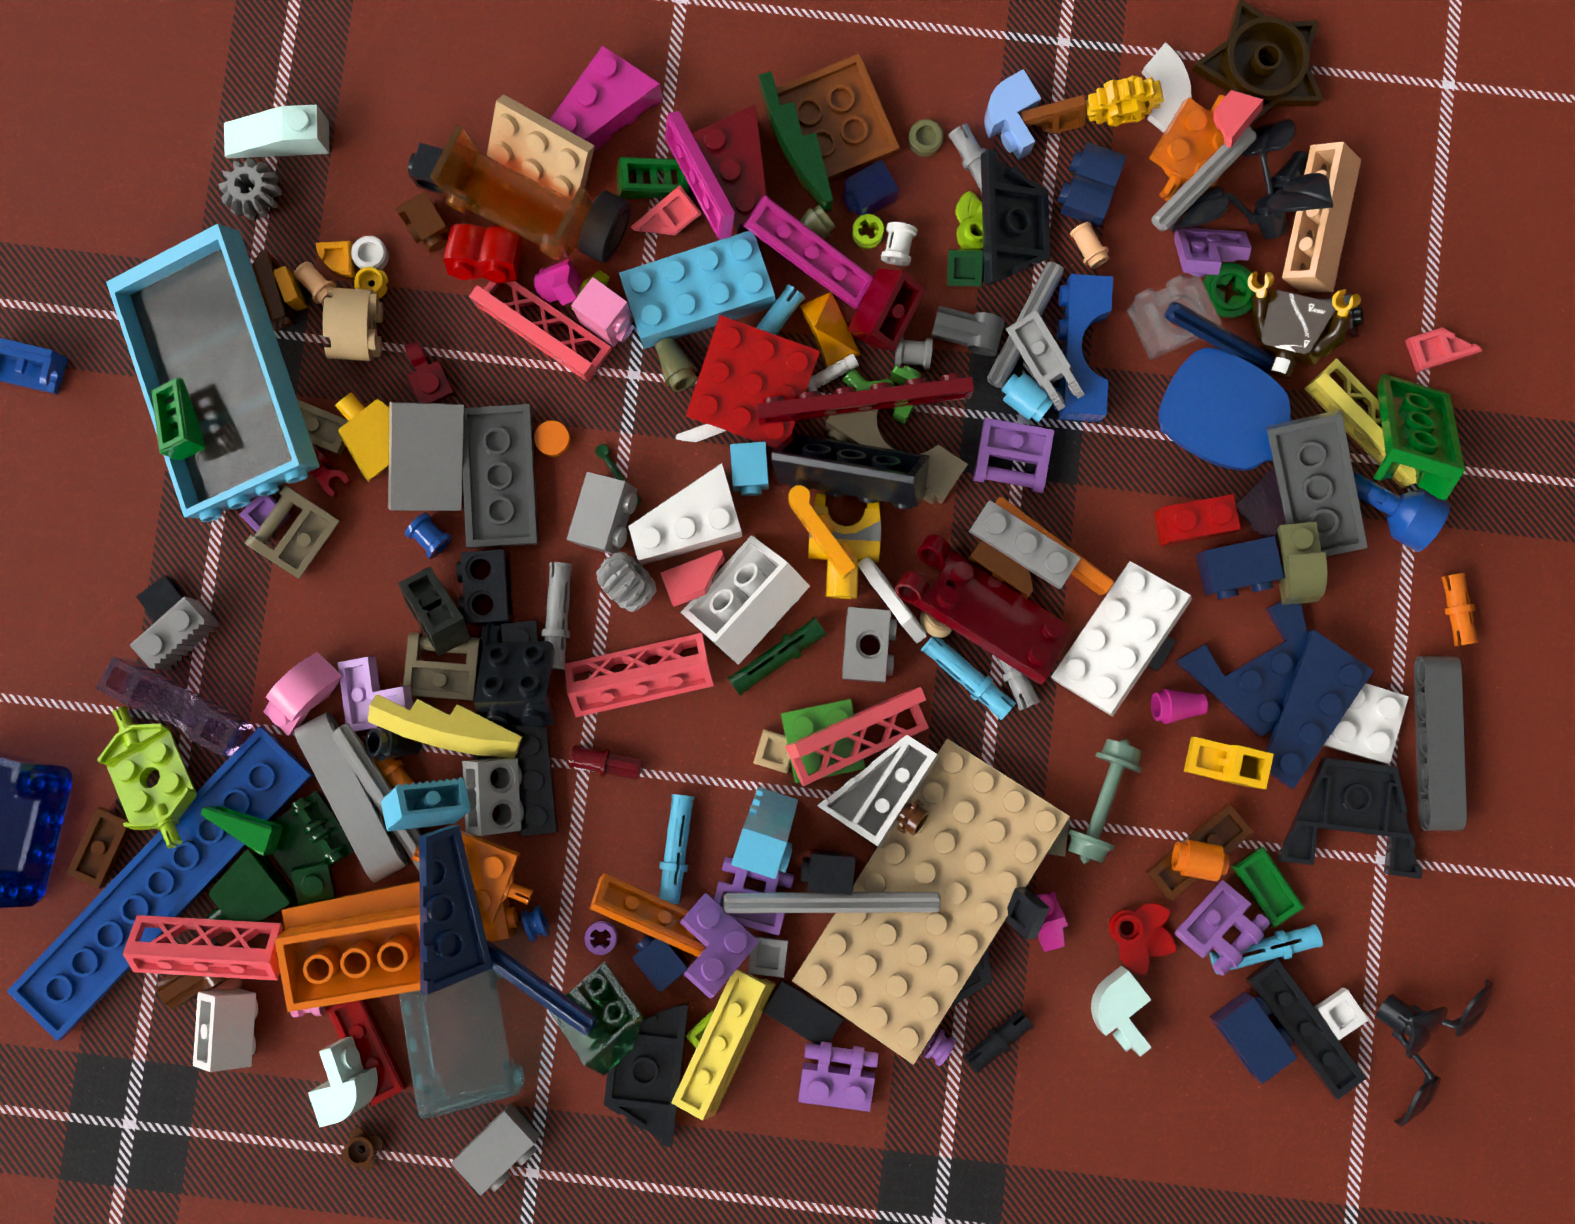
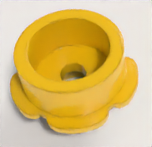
(369, 274)

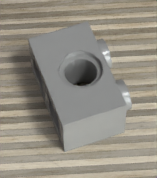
(863, 623)

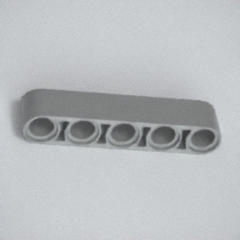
(354, 808)

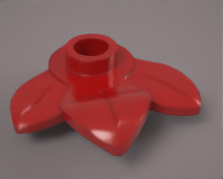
(1145, 938)

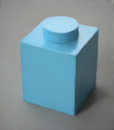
(749, 468)

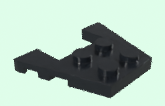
(1357, 800)

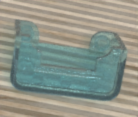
(459, 1046)

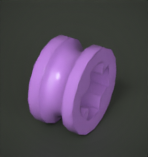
(601, 949)
(939, 1047)

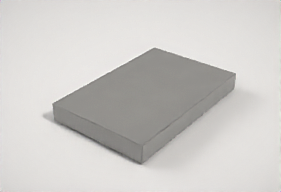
(425, 456)

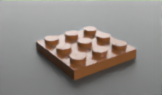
(844, 113)

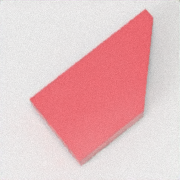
(1235, 115)
(669, 215)
(1438, 348)
(692, 578)

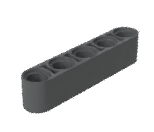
(1440, 743)

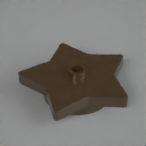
(1264, 60)

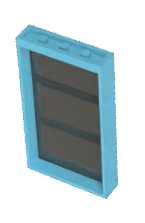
(205, 321)

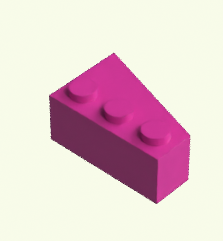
(606, 98)

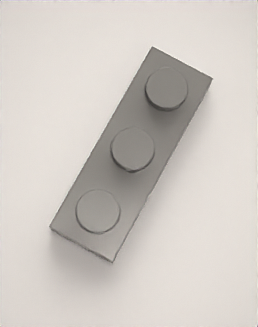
(1024, 544)

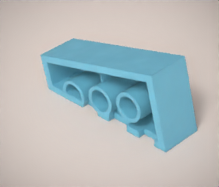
(765, 834)

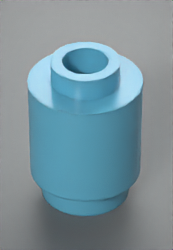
(1026, 397)

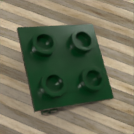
(310, 835)

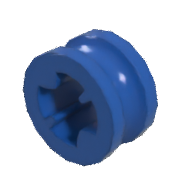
(535, 923)

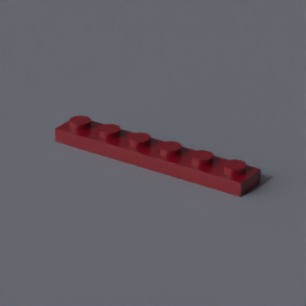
(879, 397)

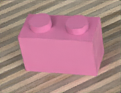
(603, 313)

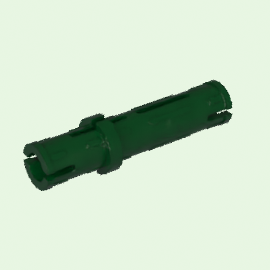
(778, 655)

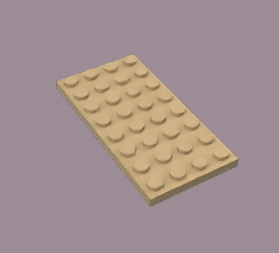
(906, 968)

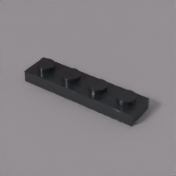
(1306, 1028)

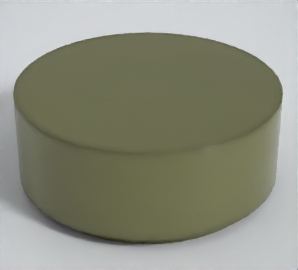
(925, 138)

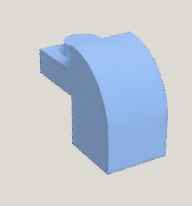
(1004, 110)

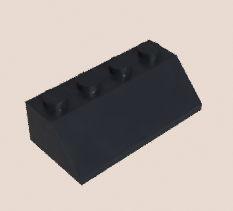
(852, 470)

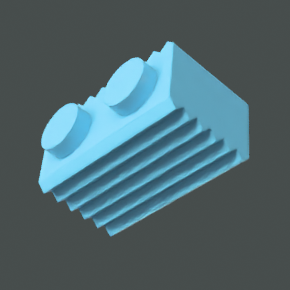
(425, 804)

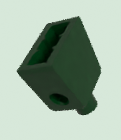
(251, 890)

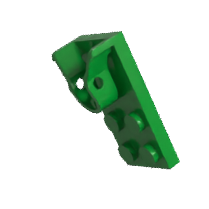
(1419, 434)

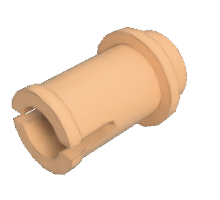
(1090, 246)
(313, 282)

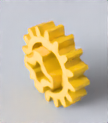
(1124, 100)

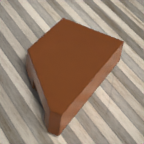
(1058, 115)

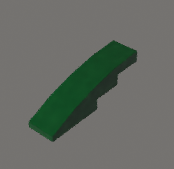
(801, 151)

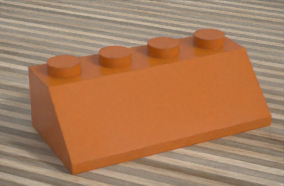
(350, 959)

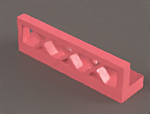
(532, 330)
(638, 680)
(853, 724)
(202, 959)

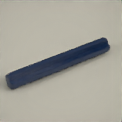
(1218, 336)
(541, 990)

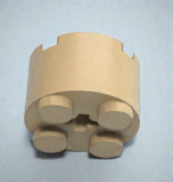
(351, 324)

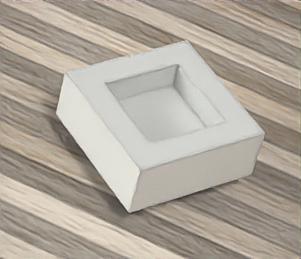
(1341, 1013)

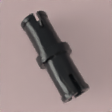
(998, 1041)

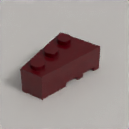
(736, 161)

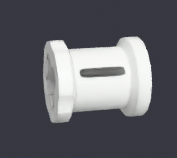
(898, 243)

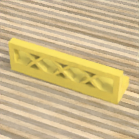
(1357, 422)
(723, 1044)

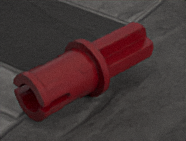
(605, 762)

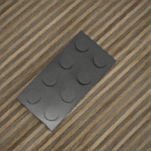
(499, 477)
(1318, 479)

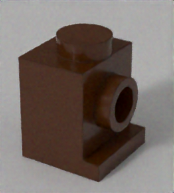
(424, 222)

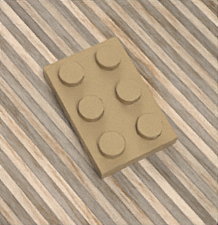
(538, 148)

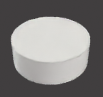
(370, 252)

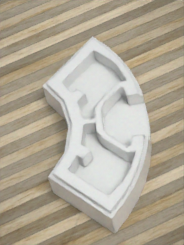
(1175, 84)
(888, 594)

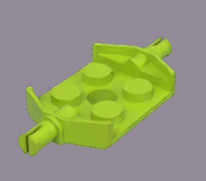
(130, 761)

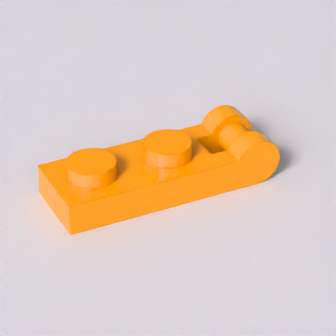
(820, 529)

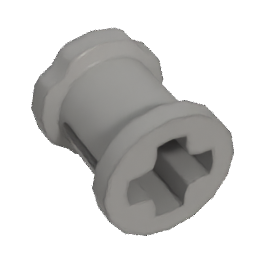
(914, 353)

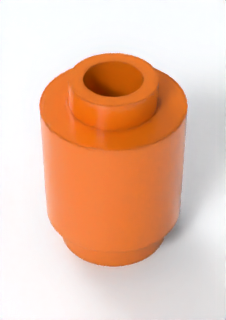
(1200, 860)

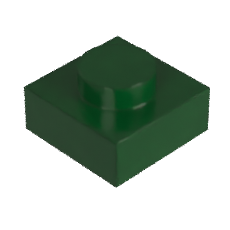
(965, 267)
(313, 882)

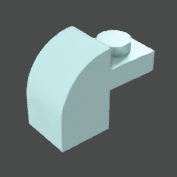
(1114, 1003)
(347, 1086)

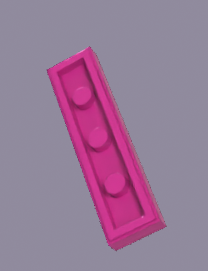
(699, 175)
(808, 252)

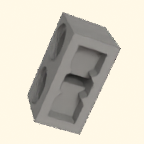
(485, 796)

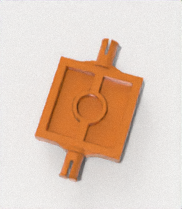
(1187, 144)
(491, 874)

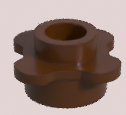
(912, 817)
(352, 1154)

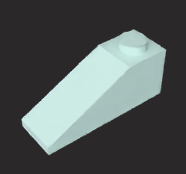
(278, 133)

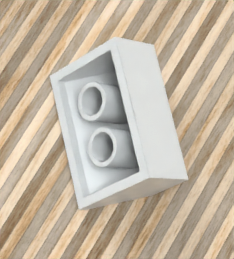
(746, 599)

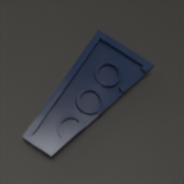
(1318, 699)
(450, 919)

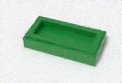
(1267, 886)

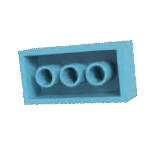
(697, 286)

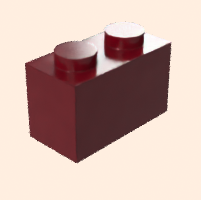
(886, 309)

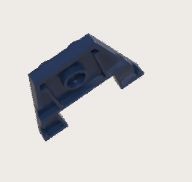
(1258, 687)

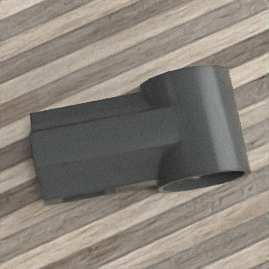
(977, 332)

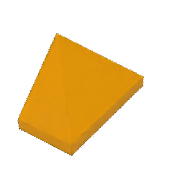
(829, 329)

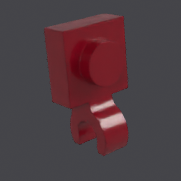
(428, 380)
(326, 475)

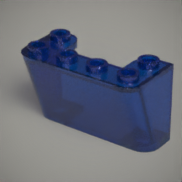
(30, 825)

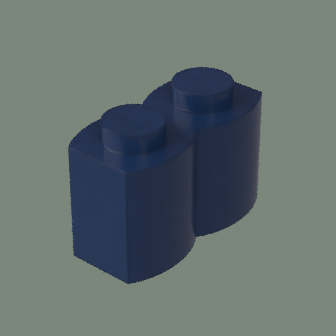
(1092, 184)

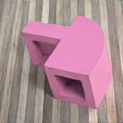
(300, 691)

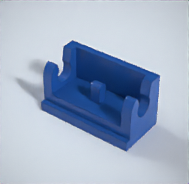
(31, 366)

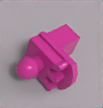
(558, 282)
(1051, 932)

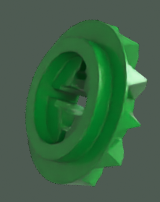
(1235, 305)

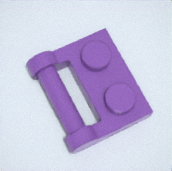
(1014, 443)

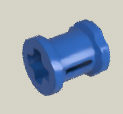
(428, 535)

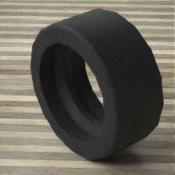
(604, 226)

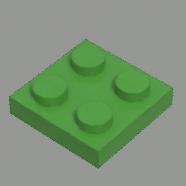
(806, 721)

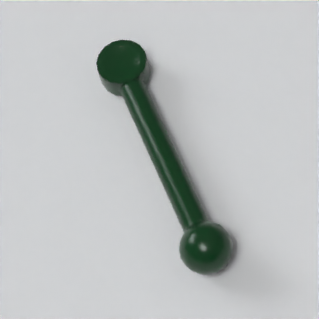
(603, 452)

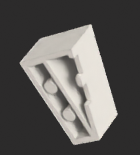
(688, 520)
(880, 791)

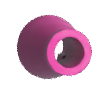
(1177, 705)

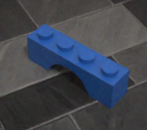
(1085, 303)

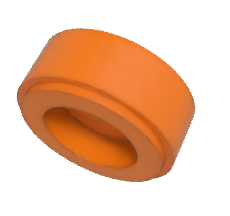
(552, 438)

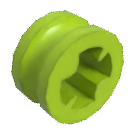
(870, 221)

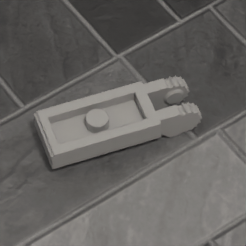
(1043, 356)

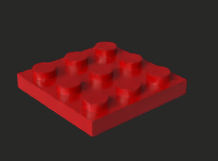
(743, 370)

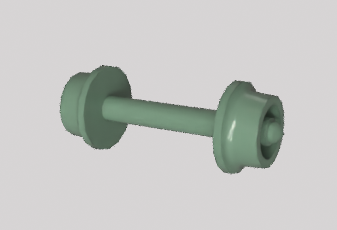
(1120, 756)

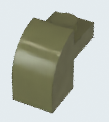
(1302, 564)

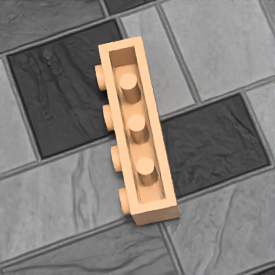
(1320, 233)

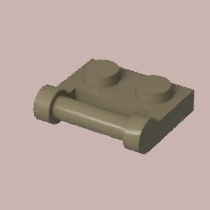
(301, 540)
(442, 678)

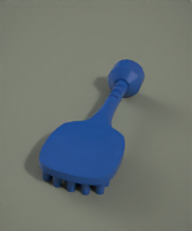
(1221, 413)

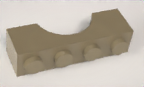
(862, 429)

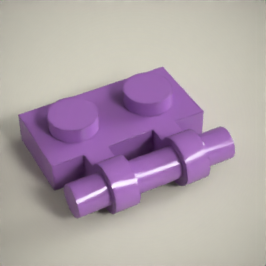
(1213, 919)
(760, 921)
(838, 1085)

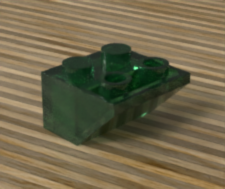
(616, 1020)

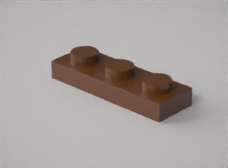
(1222, 829)

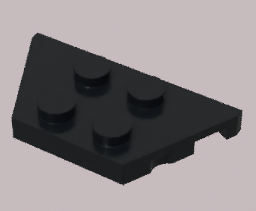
(1013, 220)
(650, 1074)

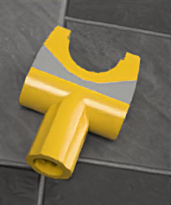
(861, 538)

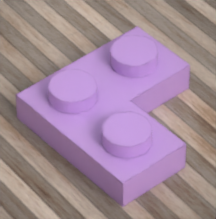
(360, 687)

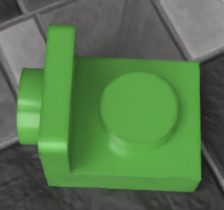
(901, 376)

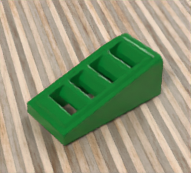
(652, 165)
(188, 437)
(250, 830)

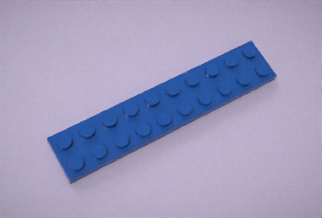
(156, 882)

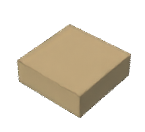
(772, 752)

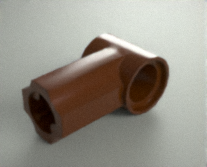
(179, 989)

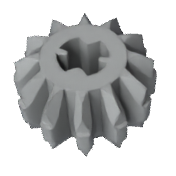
(244, 178)
(626, 581)

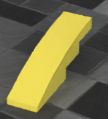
(458, 732)

